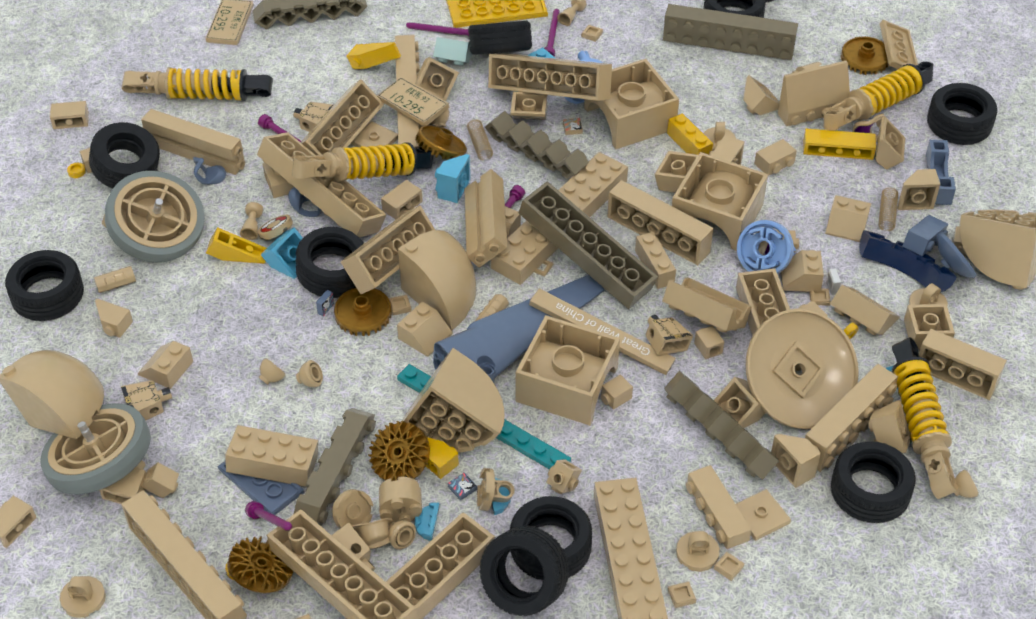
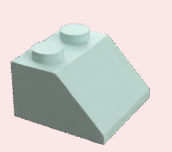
(452, 50)

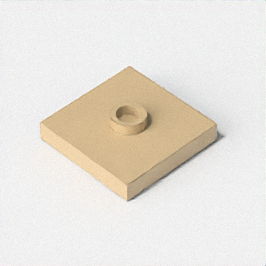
(374, 135)
(763, 514)

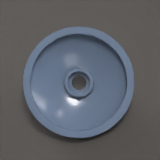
(953, 257)

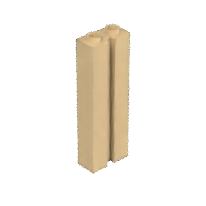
(195, 141)
(485, 218)

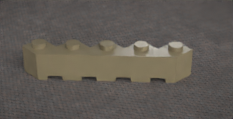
(290, 10)
(536, 145)
(721, 425)
(335, 464)

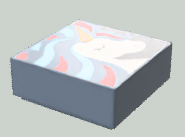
(325, 302)
(462, 486)

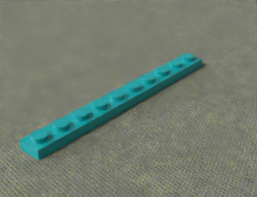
(510, 433)

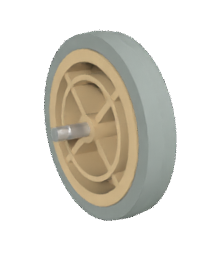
(154, 216)
(101, 454)

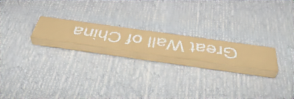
(628, 344)

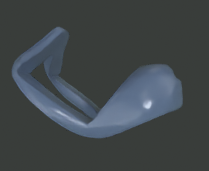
(213, 174)
(297, 199)

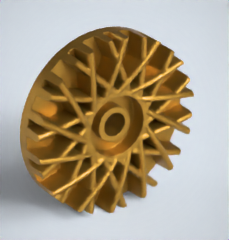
(865, 55)
(440, 142)
(362, 311)
(399, 451)
(257, 567)

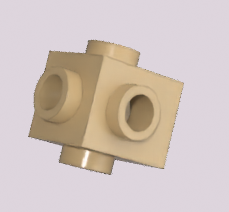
(563, 476)

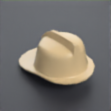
(374, 533)

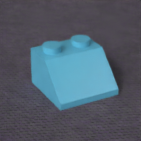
(453, 178)
(282, 253)

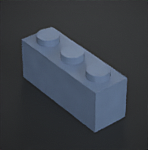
(924, 235)

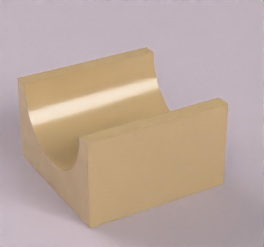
(637, 104)
(722, 194)
(566, 369)

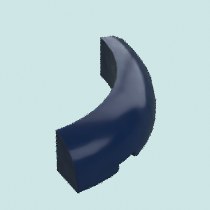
(921, 268)

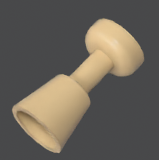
(567, 16)
(250, 228)

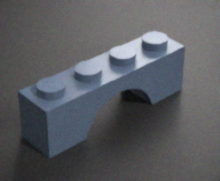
(937, 158)

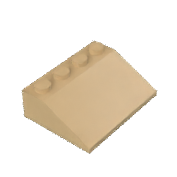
(812, 91)

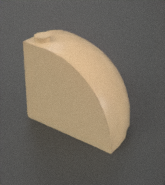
(1001, 245)
(439, 274)
(53, 391)
(458, 405)

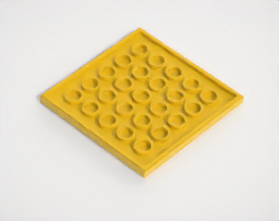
(476, 12)

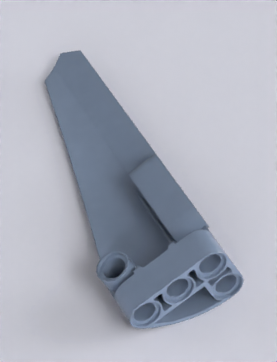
(506, 335)

